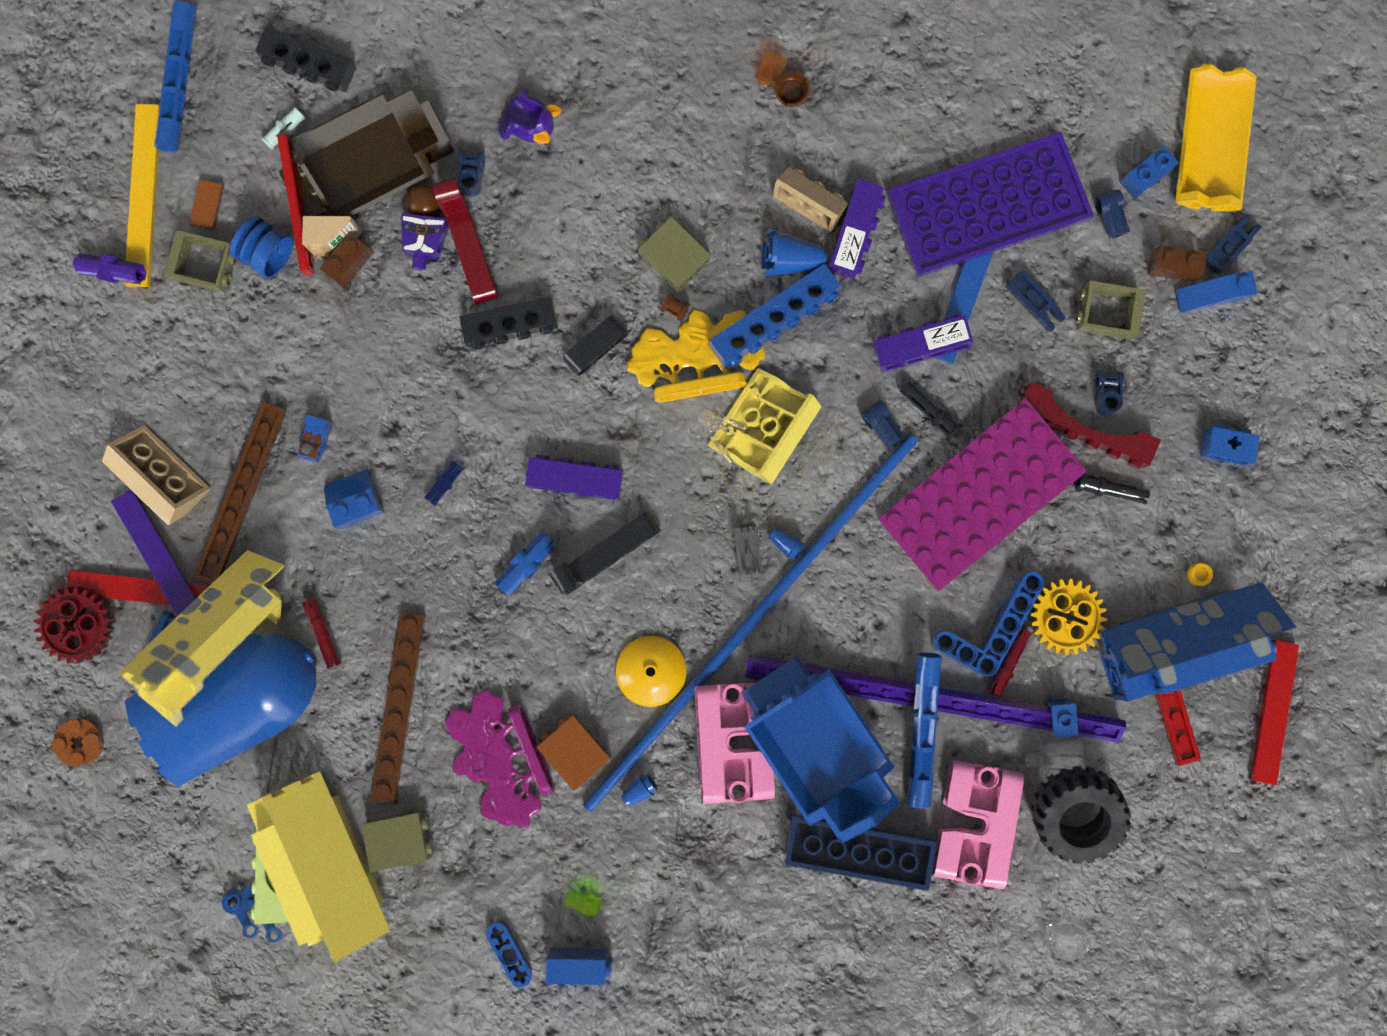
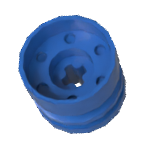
(261, 247)

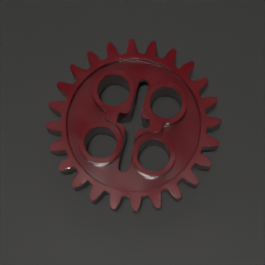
(58, 611)

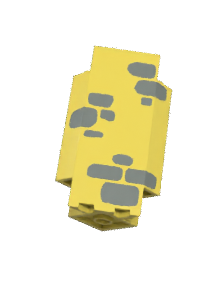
(204, 634)

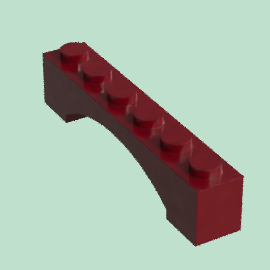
(1136, 449)

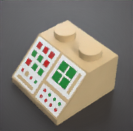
(325, 233)

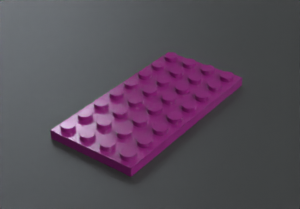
(982, 494)

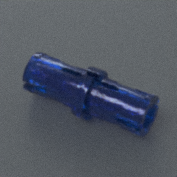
(443, 483)

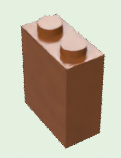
(573, 751)

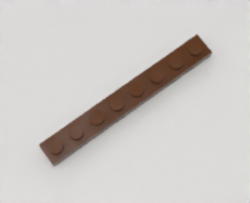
(240, 493)
(398, 708)

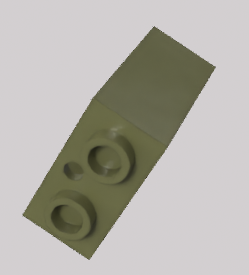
(179, 256)
(1134, 309)

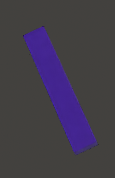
(154, 551)

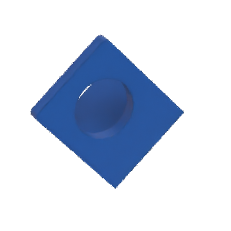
(1063, 717)

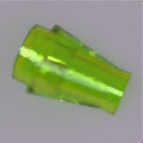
(584, 903)

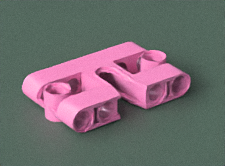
(719, 764)
(991, 845)

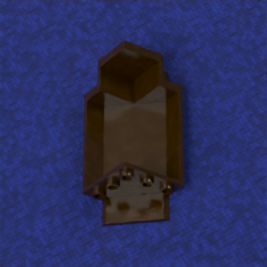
(368, 153)

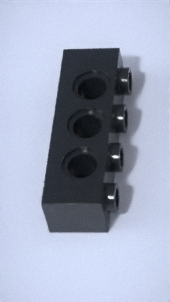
(275, 42)
(473, 323)

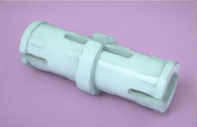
(293, 117)

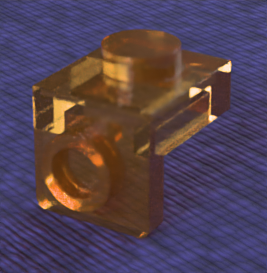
(771, 69)

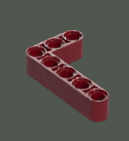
(466, 240)

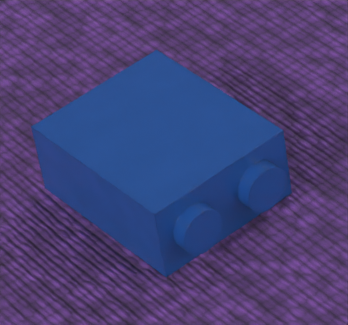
(578, 966)

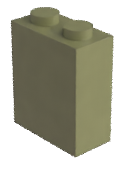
(674, 254)
(397, 840)

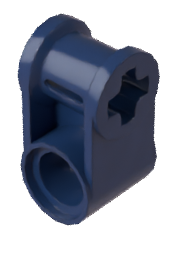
(471, 168)
(1109, 387)

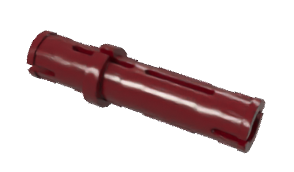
(321, 633)
(1009, 663)

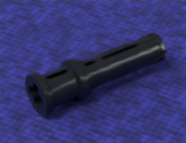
(938, 417)
(1101, 487)

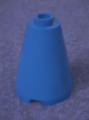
(790, 254)

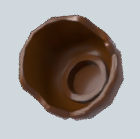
(792, 89)
(422, 202)

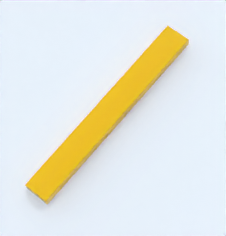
(143, 190)

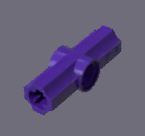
(109, 268)

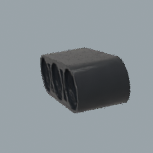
(595, 345)

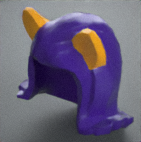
(528, 119)

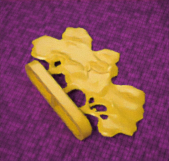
(689, 350)

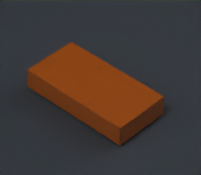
(206, 205)

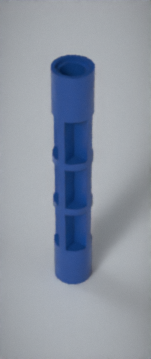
(175, 76)
(924, 730)

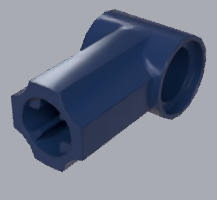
(1111, 208)
(879, 419)

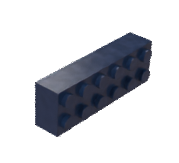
(870, 855)

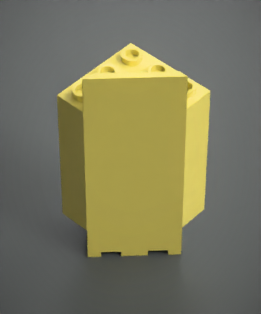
(318, 867)

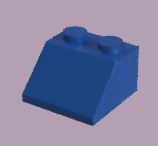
(352, 499)

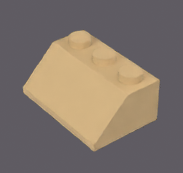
(809, 198)

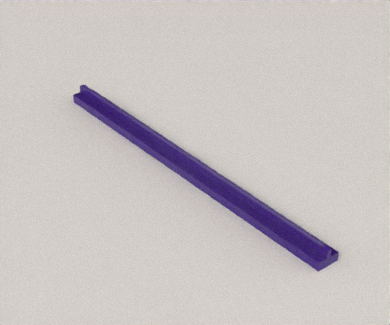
(951, 701)

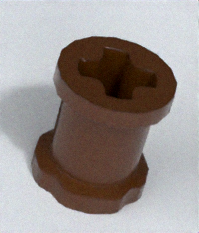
(675, 307)

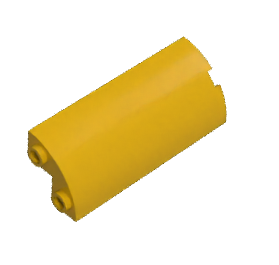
(1216, 138)

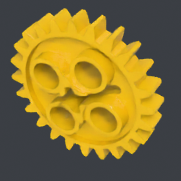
(1061, 636)

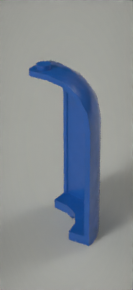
(241, 704)

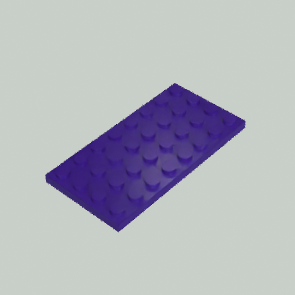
(989, 204)

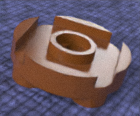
(64, 745)

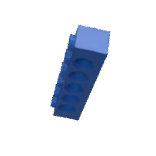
(819, 279)

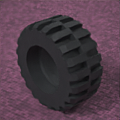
(1085, 841)

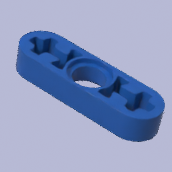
(495, 941)

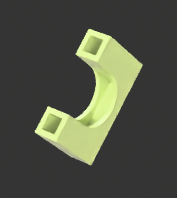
(267, 905)

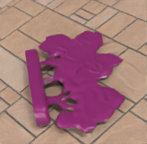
(490, 758)

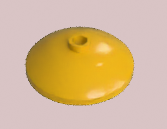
(668, 666)

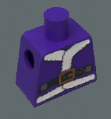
(423, 238)

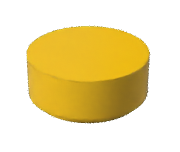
(1199, 574)

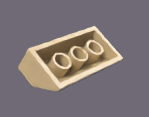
(155, 474)

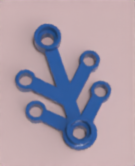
(239, 910)

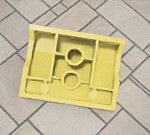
(774, 422)

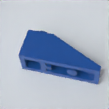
(1216, 291)

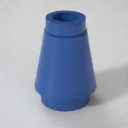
(787, 543)
(640, 790)

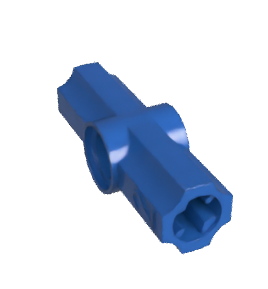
(525, 563)

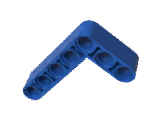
(997, 630)

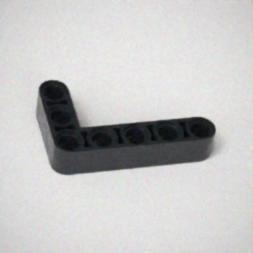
(573, 575)

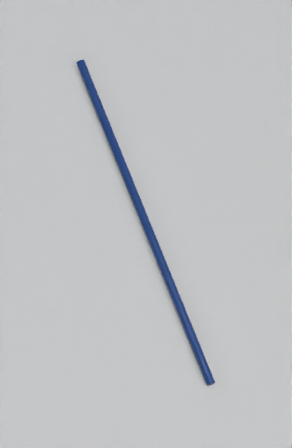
(750, 622)

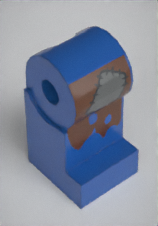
(314, 438)

